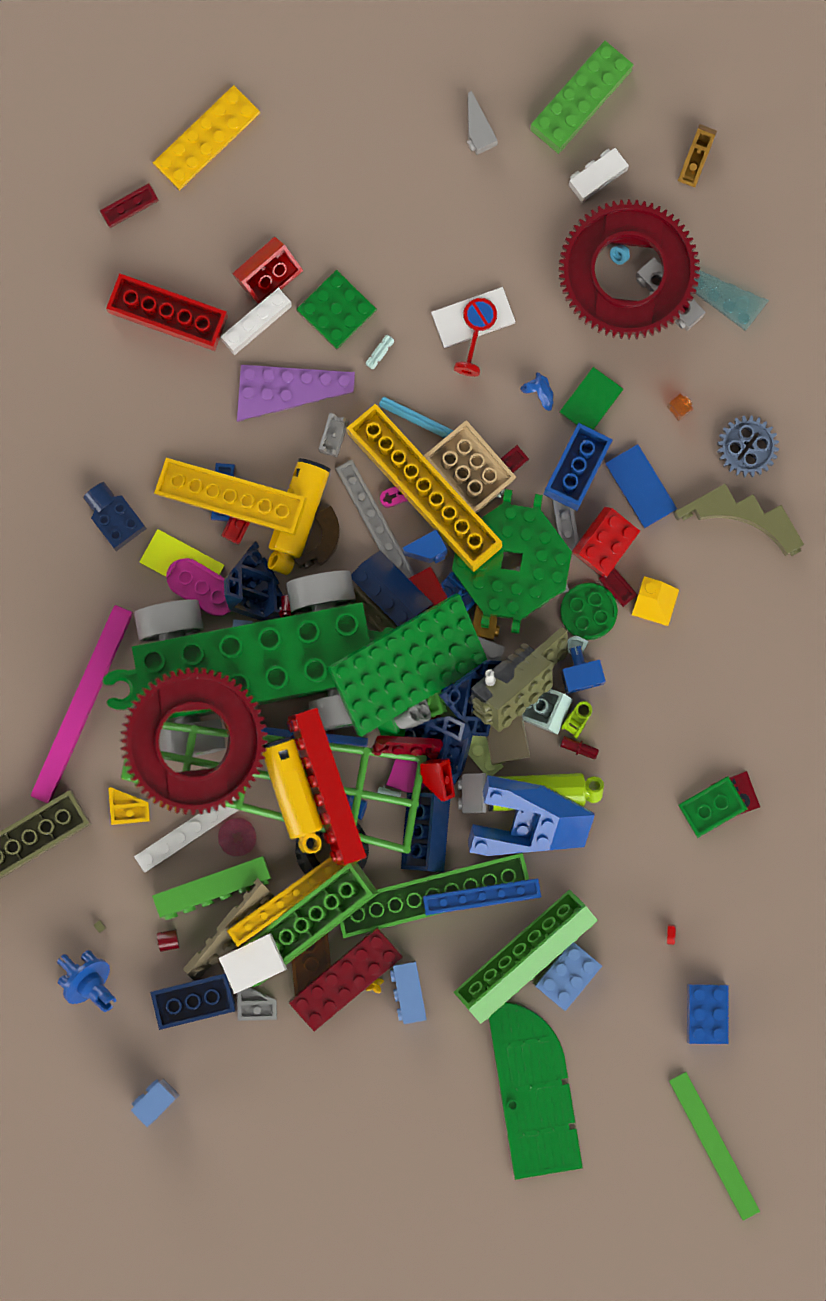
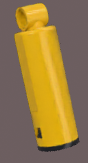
(307, 481)
(293, 792)

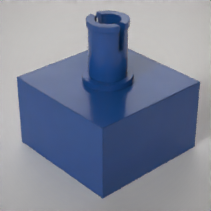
(582, 674)

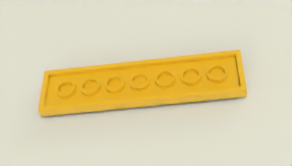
(230, 496)

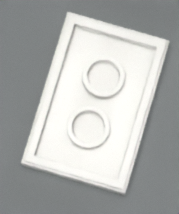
(252, 963)

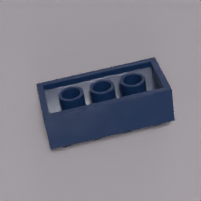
(390, 588)
(428, 836)

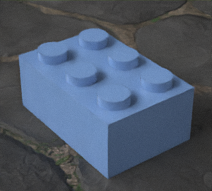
(568, 976)
(408, 993)
(155, 1102)

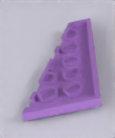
(279, 388)

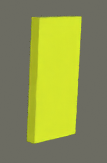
(166, 549)

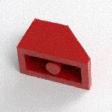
(438, 778)

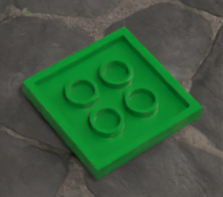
(336, 309)

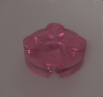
(232, 827)

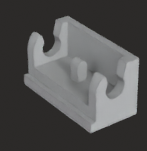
(333, 435)

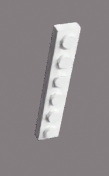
(182, 836)

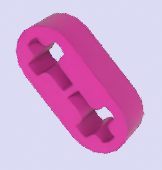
(395, 501)

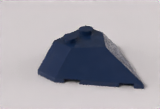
(253, 587)
(458, 694)
(455, 738)

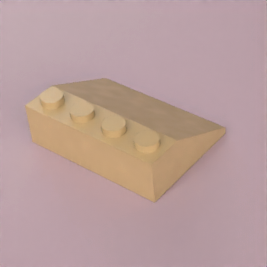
(470, 466)

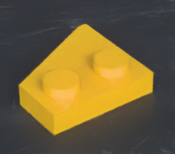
(127, 808)

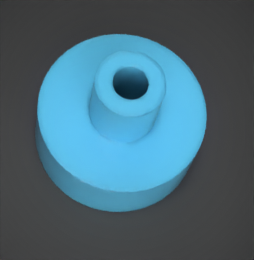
(620, 254)

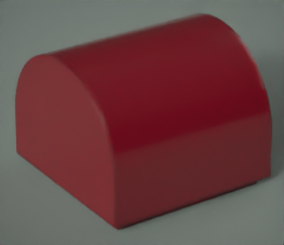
(168, 940)

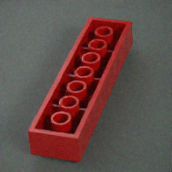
(326, 787)

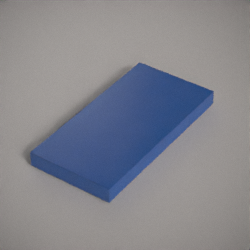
(641, 486)

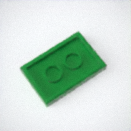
(591, 399)
(712, 806)

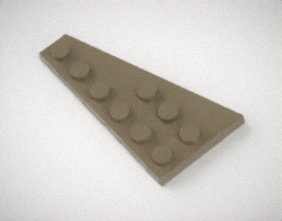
(222, 942)

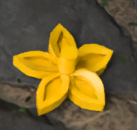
(375, 986)

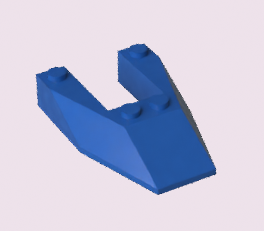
(540, 823)

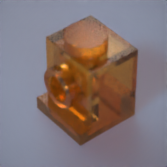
(680, 406)

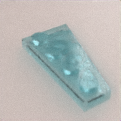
(729, 300)

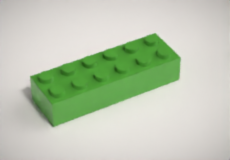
(581, 97)
(214, 886)

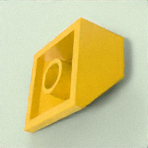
(655, 601)

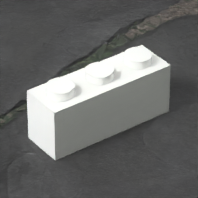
(598, 174)

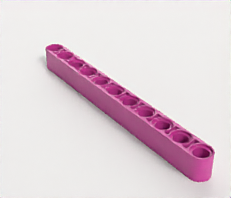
(81, 704)

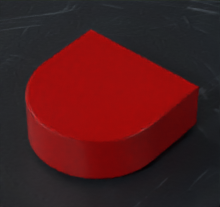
(671, 934)

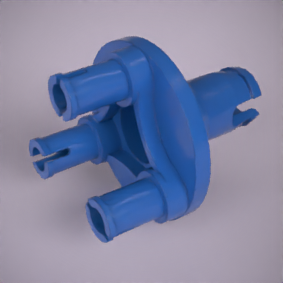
(86, 981)

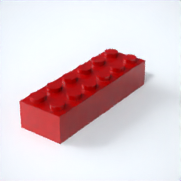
(167, 312)

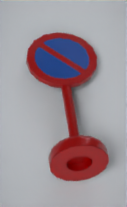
(480, 316)

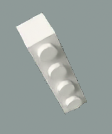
(256, 321)

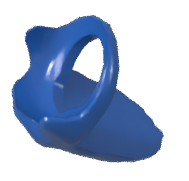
(543, 390)

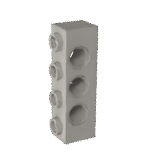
(654, 269)

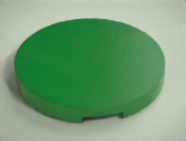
(588, 611)

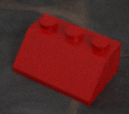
(267, 270)

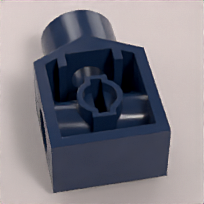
(113, 516)

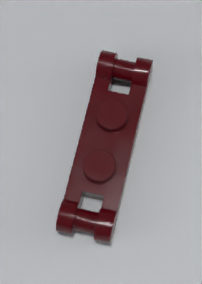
(407, 745)

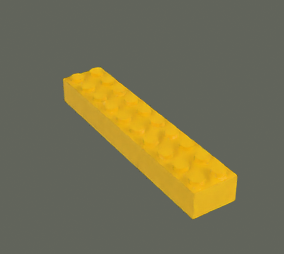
(424, 487)

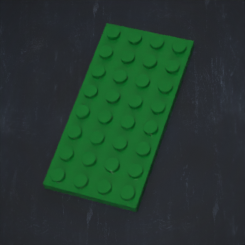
(407, 664)

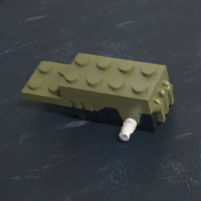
(517, 681)

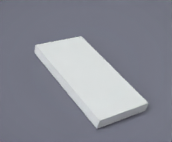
(452, 325)

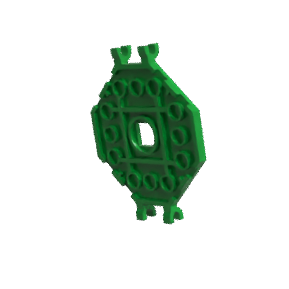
(542, 568)

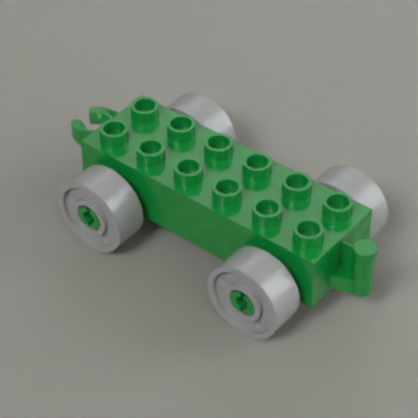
(269, 658)

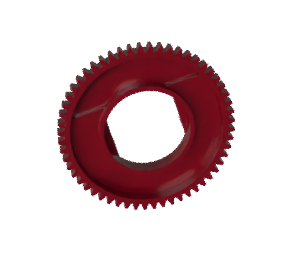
(629, 226)
(201, 787)

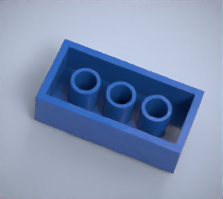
(577, 467)

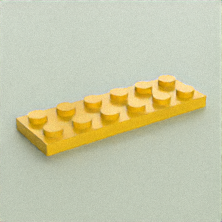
(206, 137)

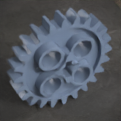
(761, 456)

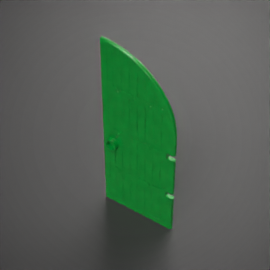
(532, 1093)

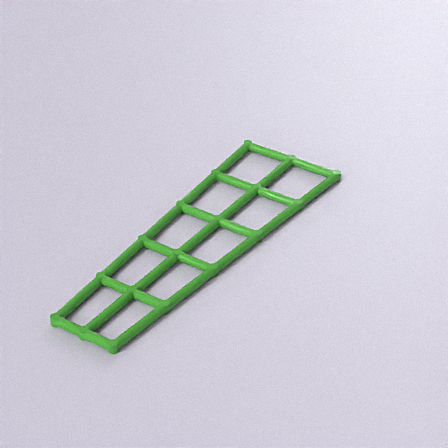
(357, 792)

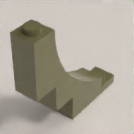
(721, 504)

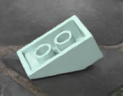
(548, 711)

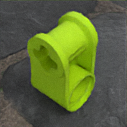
(577, 720)

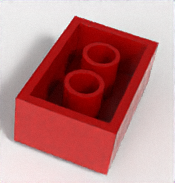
(605, 541)

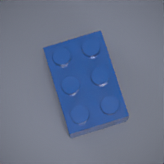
(707, 1014)

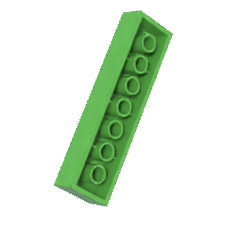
(319, 912)
(525, 956)

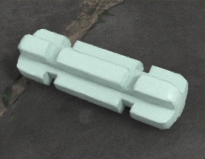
(379, 352)

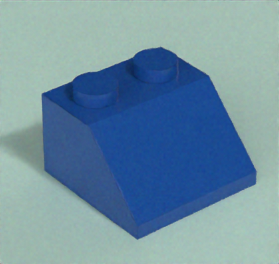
(427, 548)

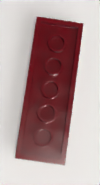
(345, 979)

